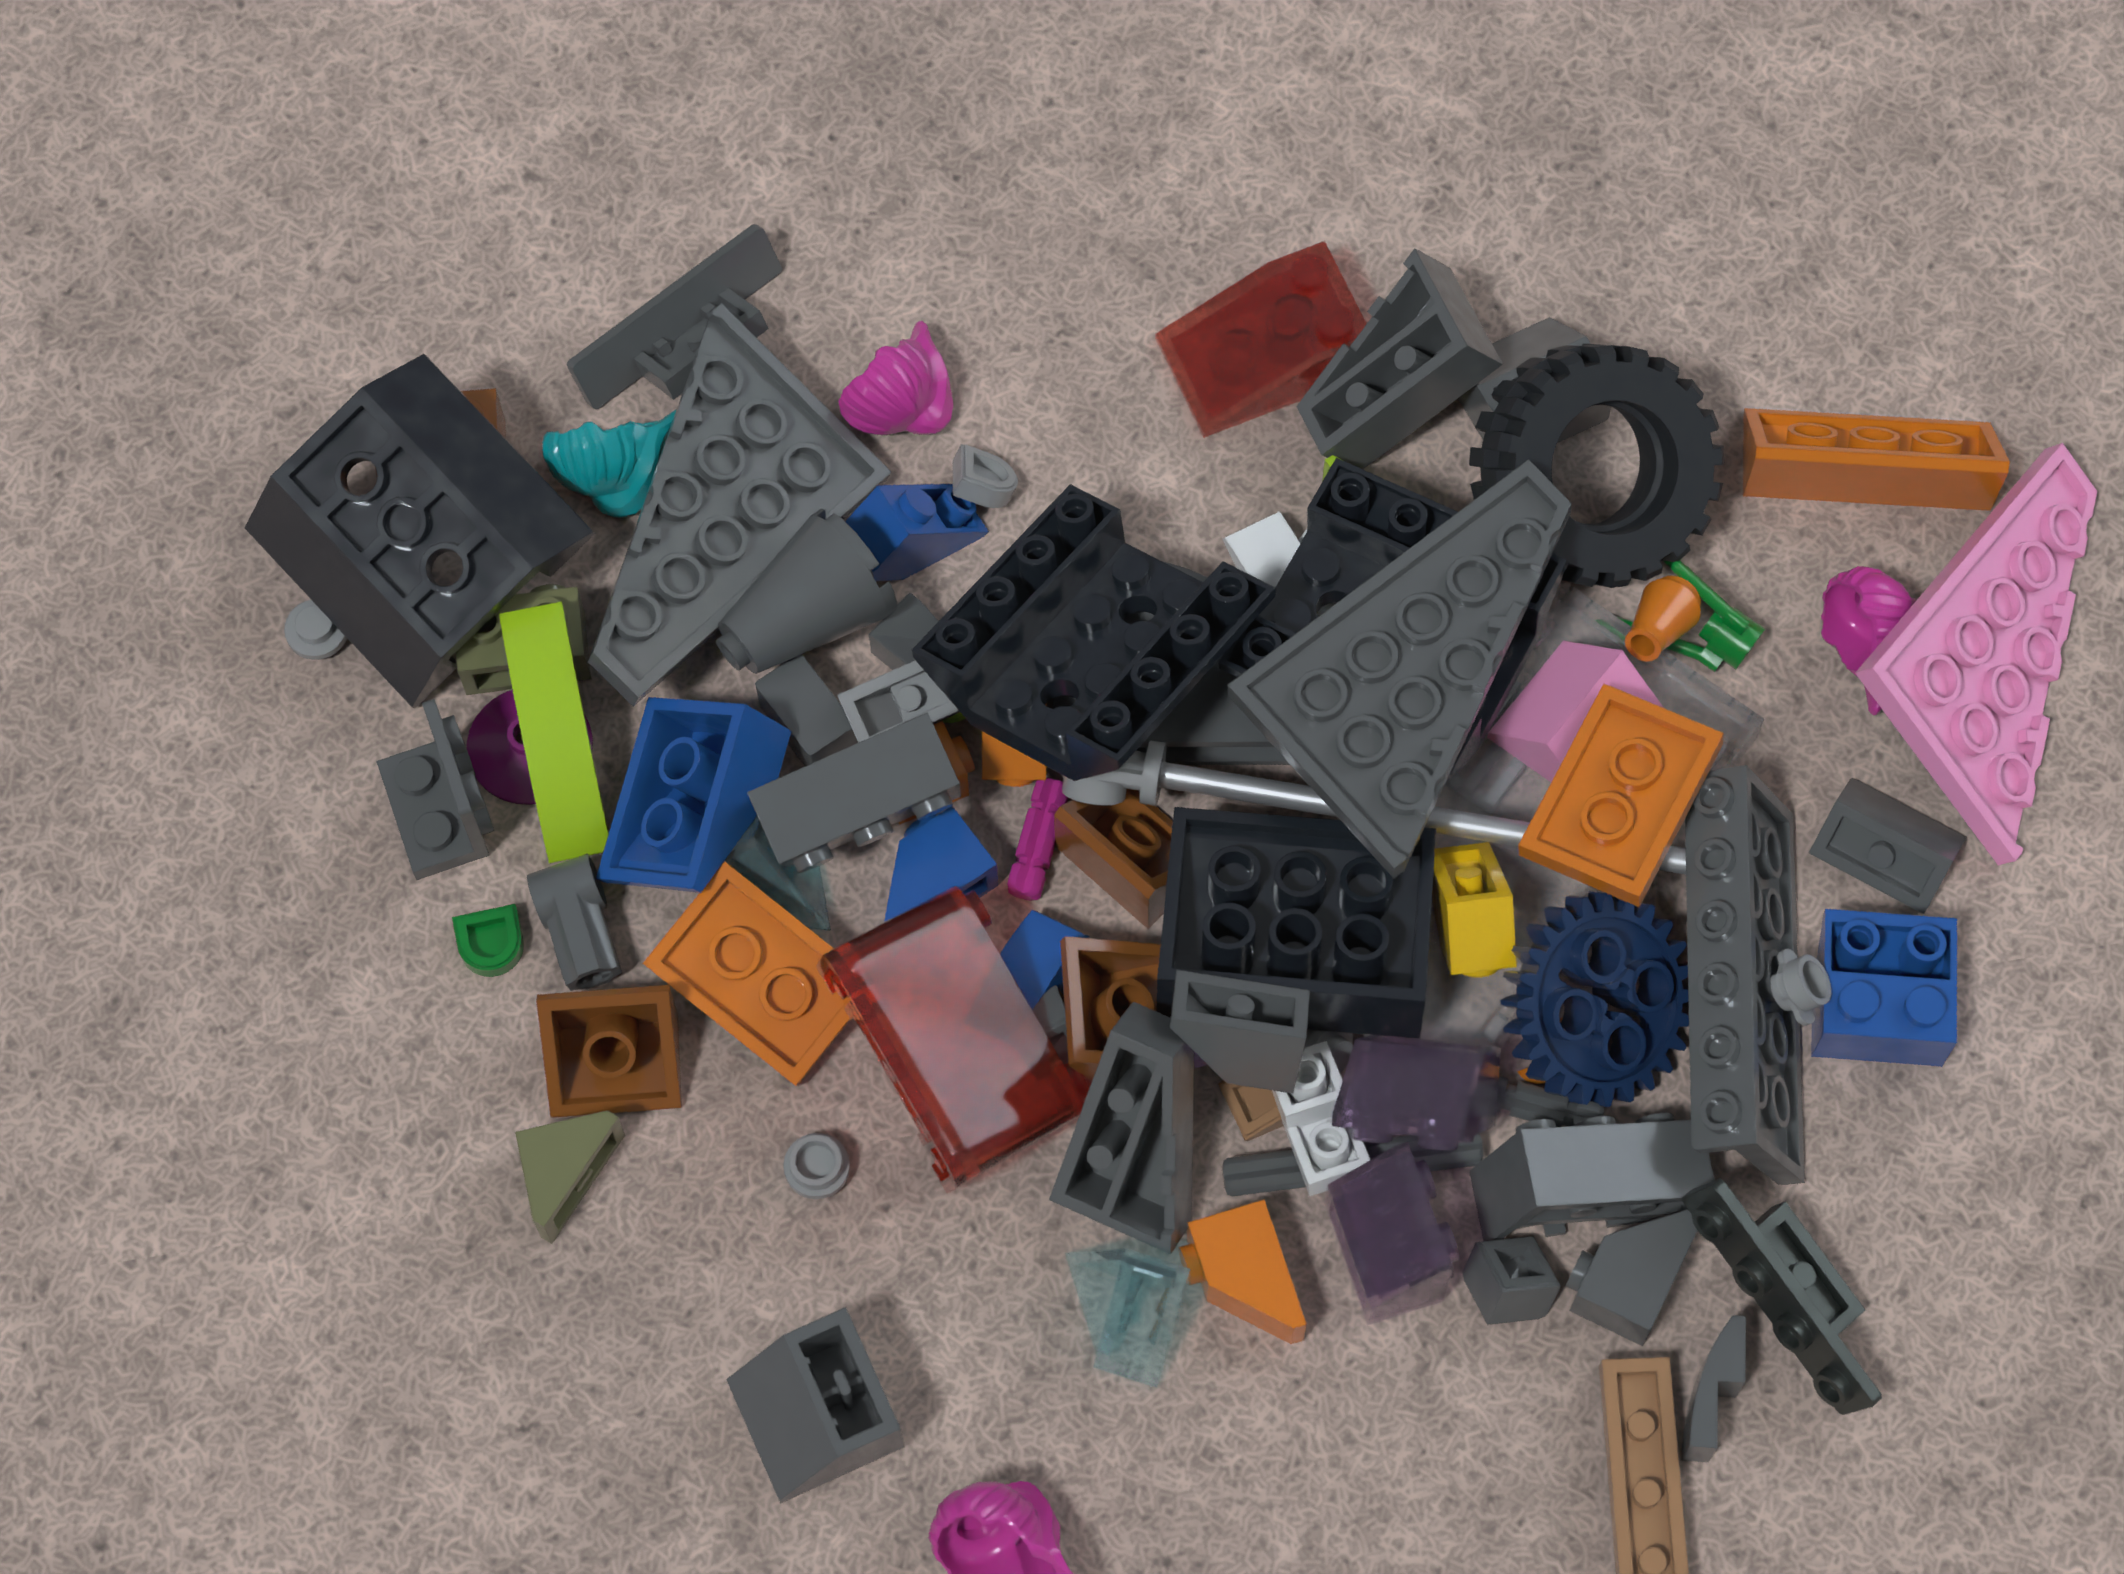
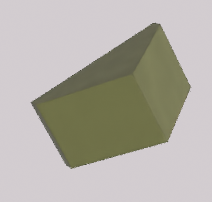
(563, 1163)

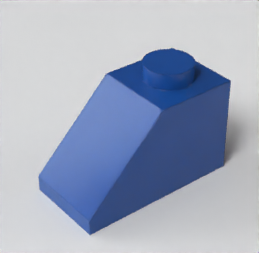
(935, 857)

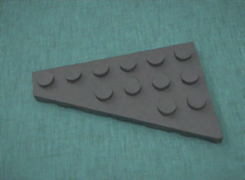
(728, 493)
(1397, 670)

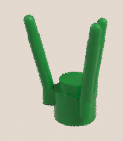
(1728, 630)

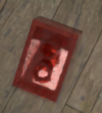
(1261, 339)

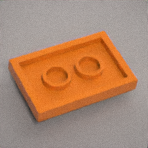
(1621, 794)
(753, 973)

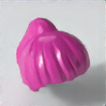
(901, 389)
(1860, 613)
(997, 1531)

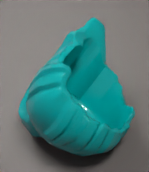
(608, 464)

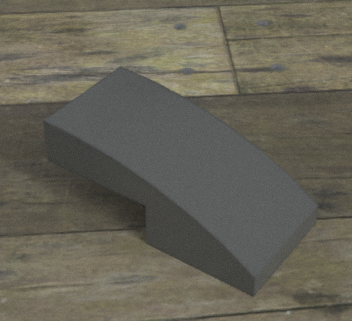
(1719, 1377)

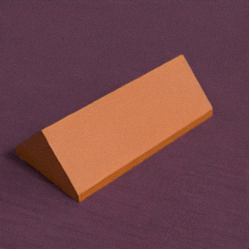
(1872, 459)

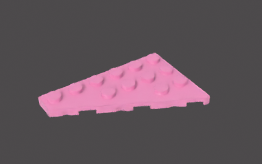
(1982, 643)

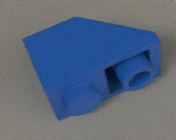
(914, 527)

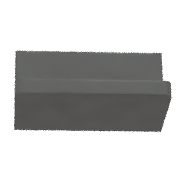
(1887, 845)

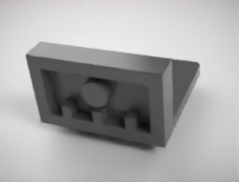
(437, 799)

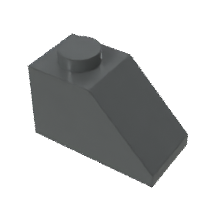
(1242, 1028)
(1631, 1275)

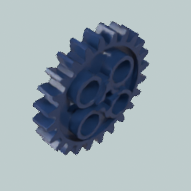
(1575, 1051)

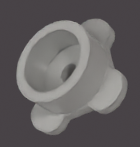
(1800, 985)

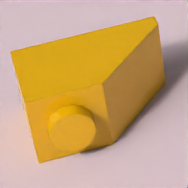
(1473, 910)

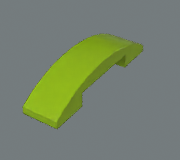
(554, 731)

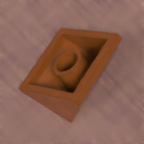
(1120, 850)
(1098, 988)
(610, 1050)

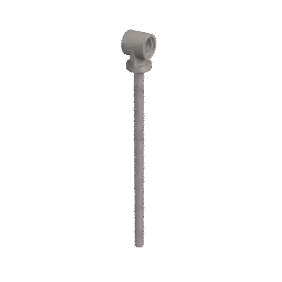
(1151, 772)

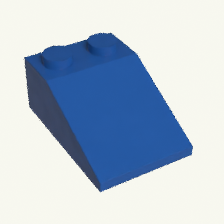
(688, 792)

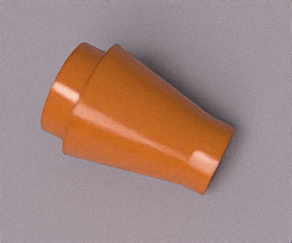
(1664, 614)

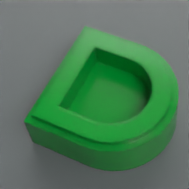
(490, 940)

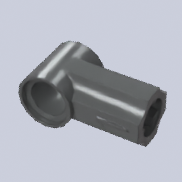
(572, 908)

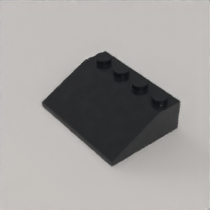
(1299, 911)

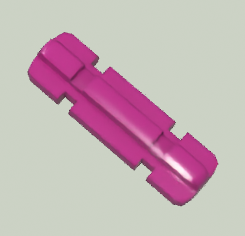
(1036, 841)

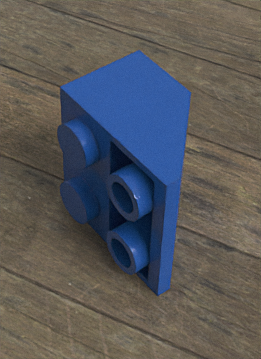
(1888, 988)

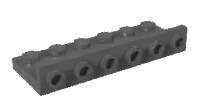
(1737, 923)

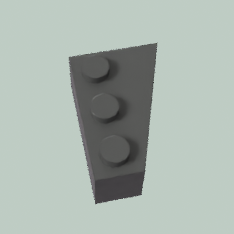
(1401, 368)
(856, 794)
(1135, 1135)
(1587, 1174)

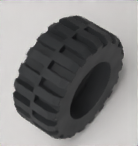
(1671, 440)

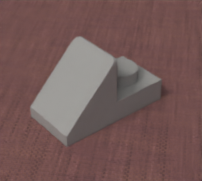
(894, 700)

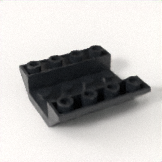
(439, 489)
(1352, 534)
(1054, 627)

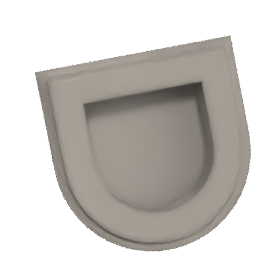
(982, 478)

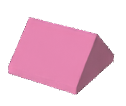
(1557, 700)

